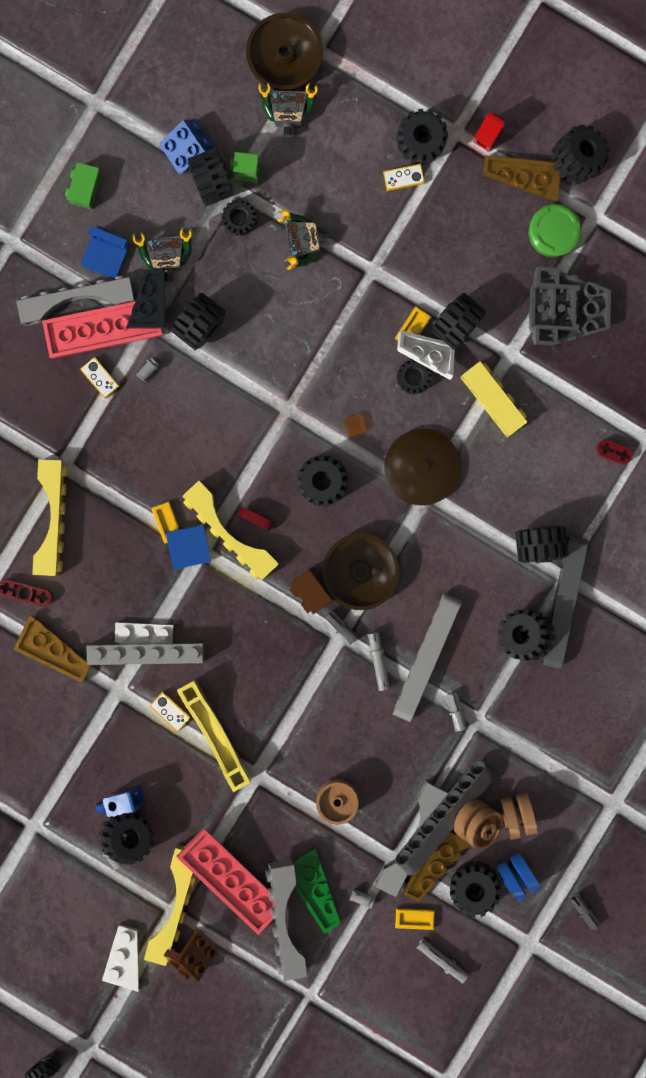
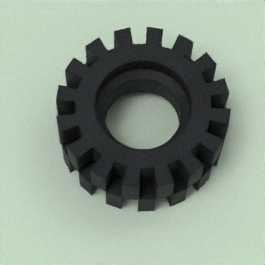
(230, 209)
(406, 385)
(44, 1068)

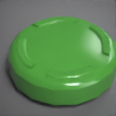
(555, 230)

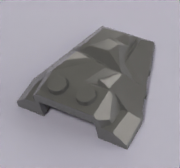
(566, 307)

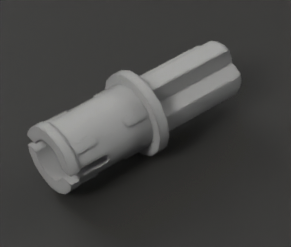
(456, 711)

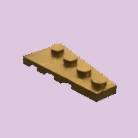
(527, 175)
(45, 647)
(436, 865)

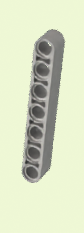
(427, 657)

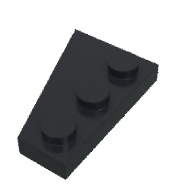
(150, 302)

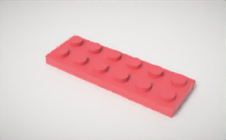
(93, 331)
(228, 879)

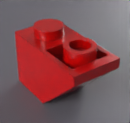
(489, 131)

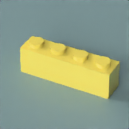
(493, 399)

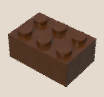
(310, 592)

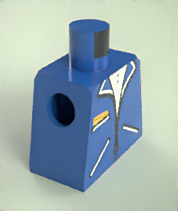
(121, 802)

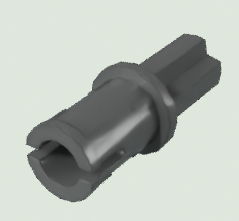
(341, 627)
(585, 911)

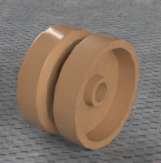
(333, 790)
(517, 816)
(478, 824)

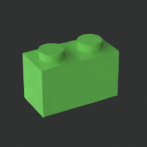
(245, 167)
(83, 185)

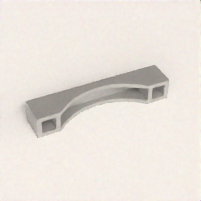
(36, 309)
(145, 653)
(391, 875)
(283, 880)

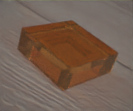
(354, 425)

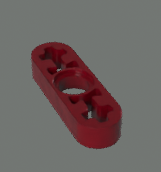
(37, 601)

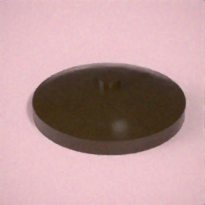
(284, 51)
(422, 467)
(360, 571)

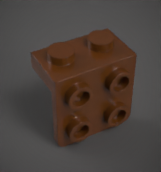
(194, 957)

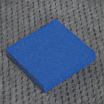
(188, 546)

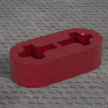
(616, 448)
(255, 518)

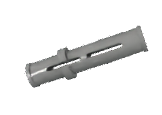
(378, 660)
(448, 965)

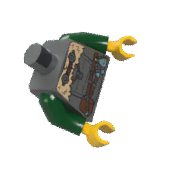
(288, 108)
(302, 239)
(165, 252)

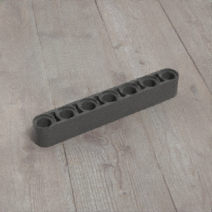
(565, 600)
(442, 819)

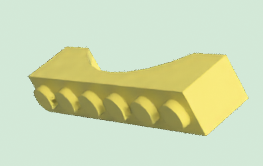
(203, 502)
(47, 558)
(215, 735)
(168, 933)

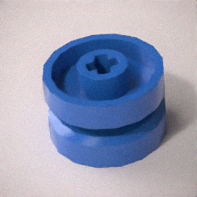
(518, 877)

